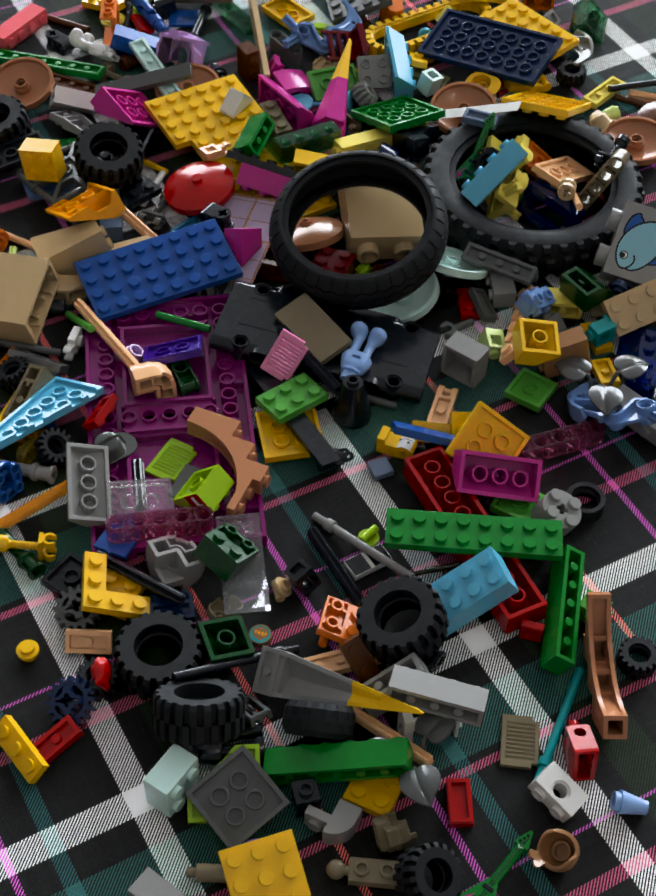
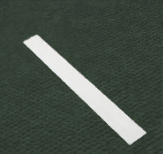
(496, 108)

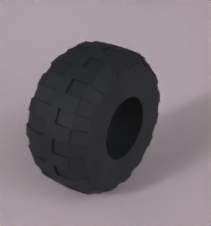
(318, 720)

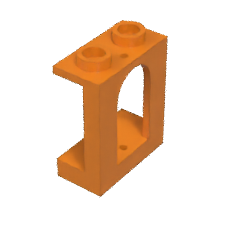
(109, 11)

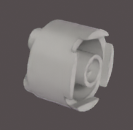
(559, 506)

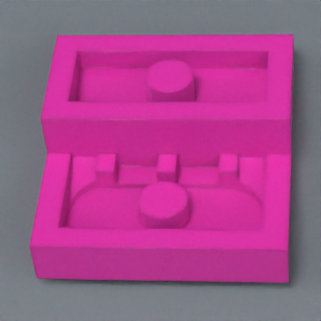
(292, 81)

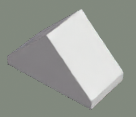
(235, 103)

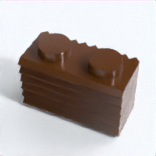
(248, 61)

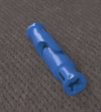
(149, 15)

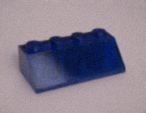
(642, 345)

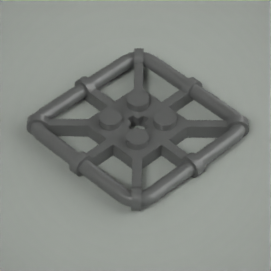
(70, 177)

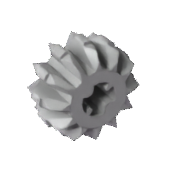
(364, 94)

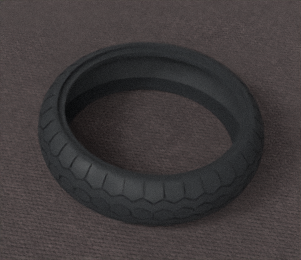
(355, 170)

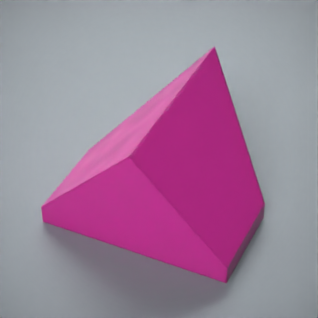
(243, 242)

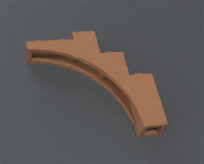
(607, 705)

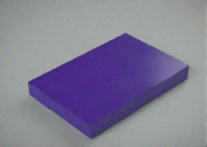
(174, 350)

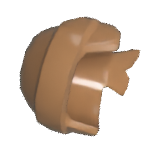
(556, 851)

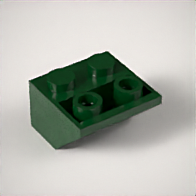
(583, 289)
(225, 551)

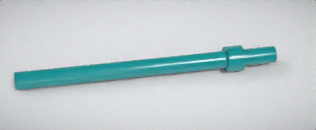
(546, 758)

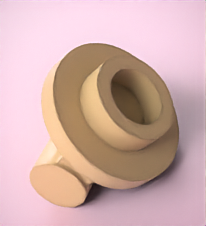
(281, 588)

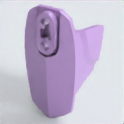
(174, 40)

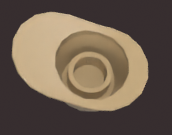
(600, 120)

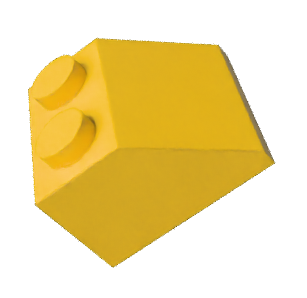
(535, 341)

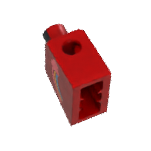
(580, 741)

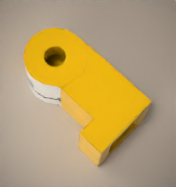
(395, 445)

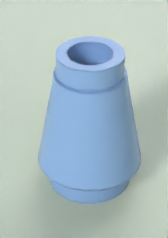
(627, 803)

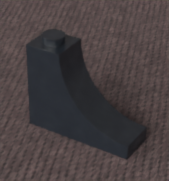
(416, 140)

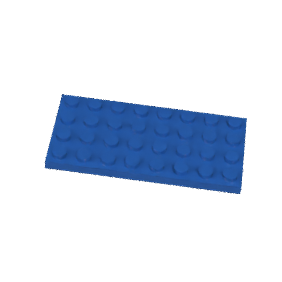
(157, 270)

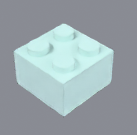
(170, 779)

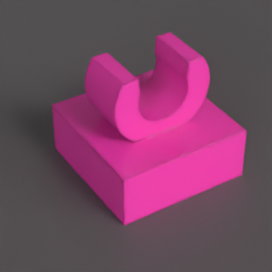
(275, 64)

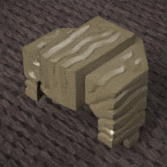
(391, 833)

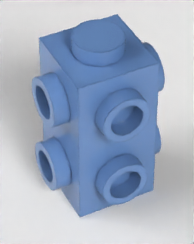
(535, 302)

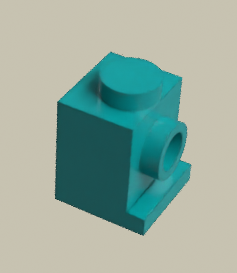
(601, 331)

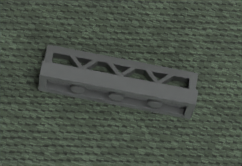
(500, 264)

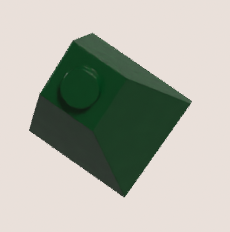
(225, 638)

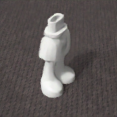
(86, 43)

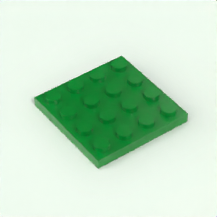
(397, 113)

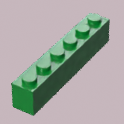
(563, 612)
(339, 761)

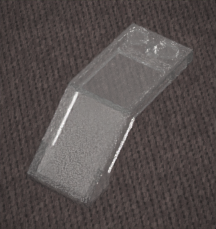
(249, 589)

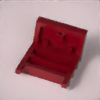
(358, 38)

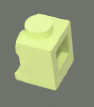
(495, 343)

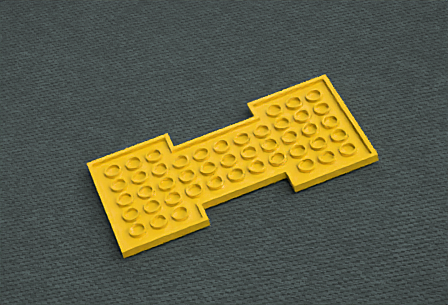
(196, 120)

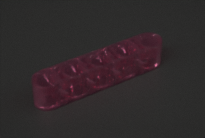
(564, 440)
(159, 523)

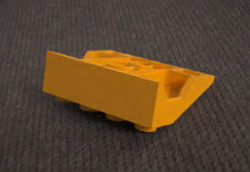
(94, 204)

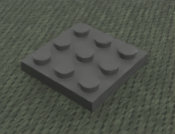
(237, 798)

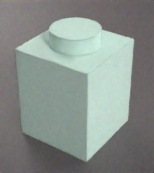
(429, 82)

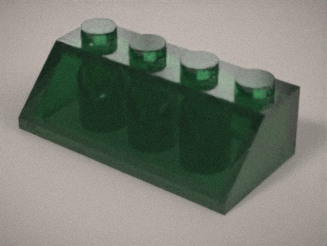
(313, 138)

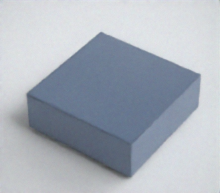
(380, 468)

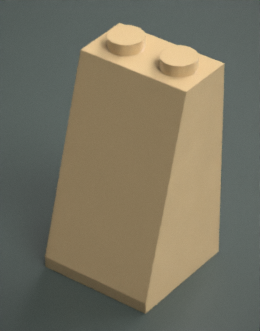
(72, 245)

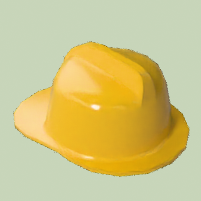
(488, 81)

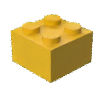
(42, 160)

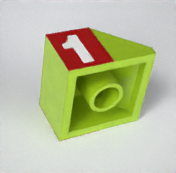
(205, 488)

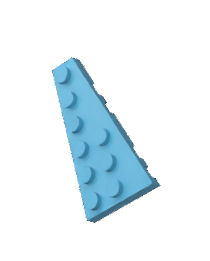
(45, 406)

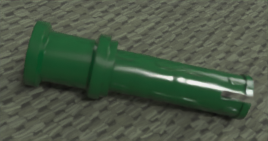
(26, 559)

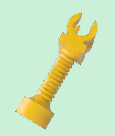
(42, 546)

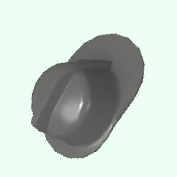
(119, 444)

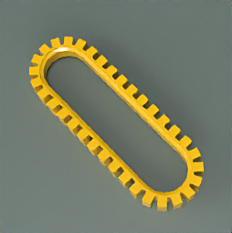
(417, 18)

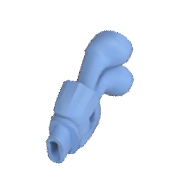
(357, 362)

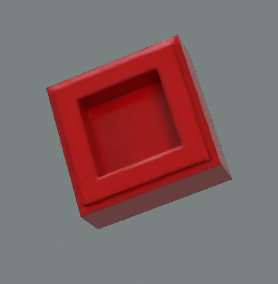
(531, 630)

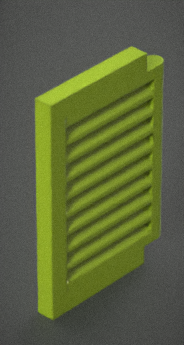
(171, 460)

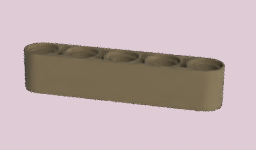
(603, 178)

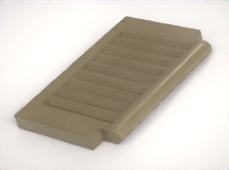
(519, 742)

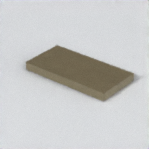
(314, 327)

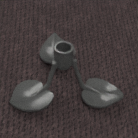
(603, 397)
(424, 780)

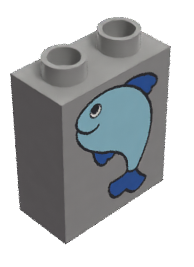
(632, 246)

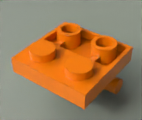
(336, 621)

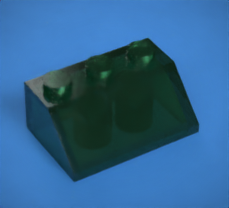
(590, 19)

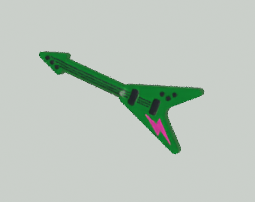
(466, 169)
(489, 886)

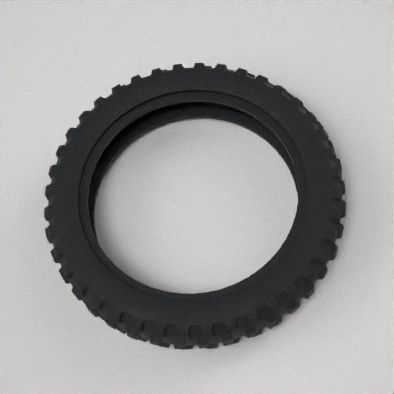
(547, 249)

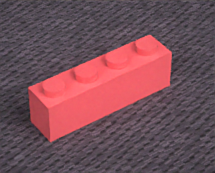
(22, 25)

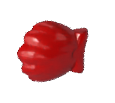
(101, 672)

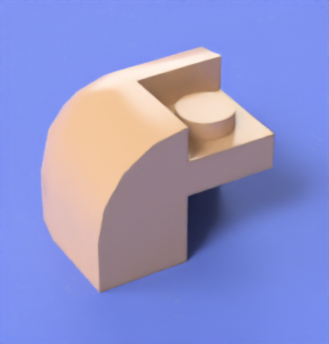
(152, 377)

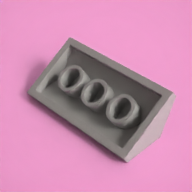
(86, 483)

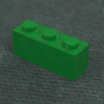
(255, 134)

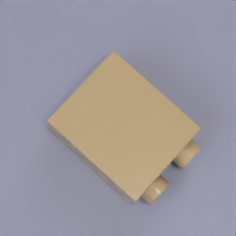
(378, 223)
(25, 296)

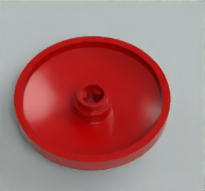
(198, 185)

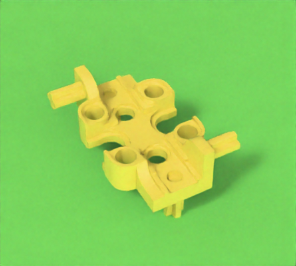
(506, 195)

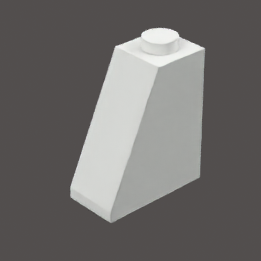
(68, 98)

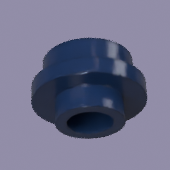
(618, 286)

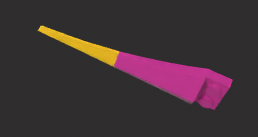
(335, 98)

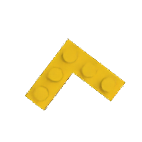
(98, 600)

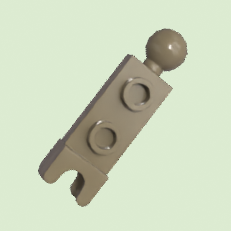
(364, 872)

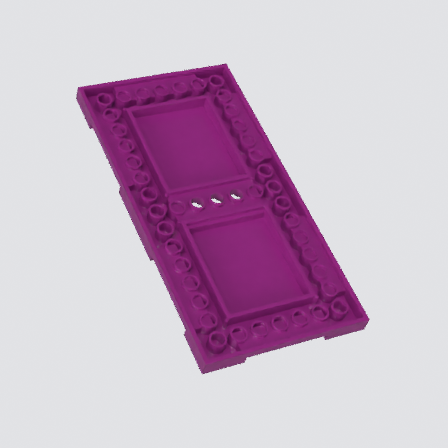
(222, 391)

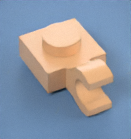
(213, 151)

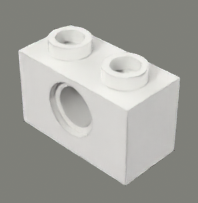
(571, 794)

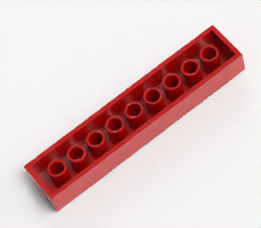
(433, 484)

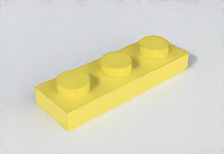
(600, 93)

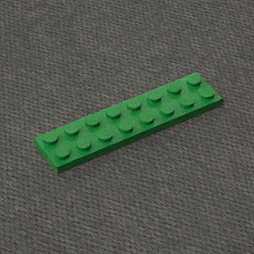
(474, 533)

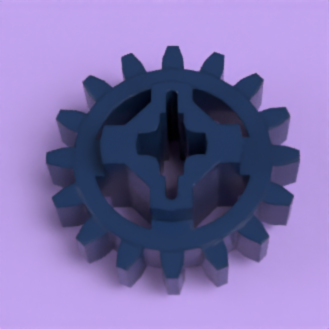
(66, 692)

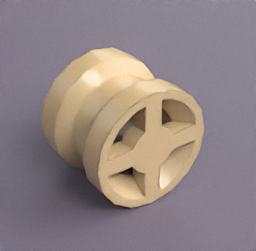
(565, 185)

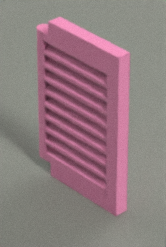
(284, 356)

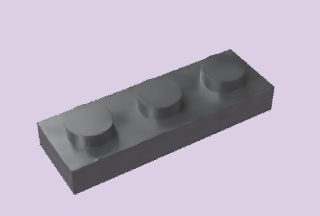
(53, 366)

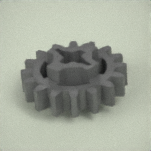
(67, 611)

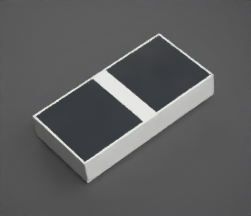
(363, 564)

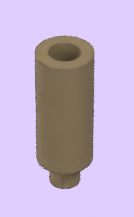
(206, 873)

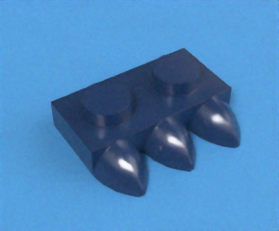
(186, 609)

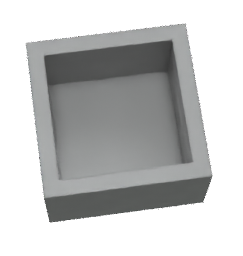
(465, 359)

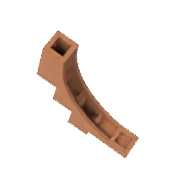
(226, 436)

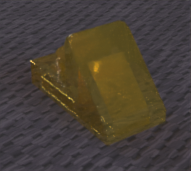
(25, 447)

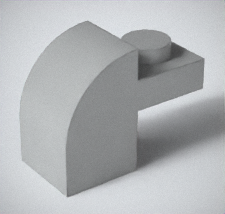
(336, 827)

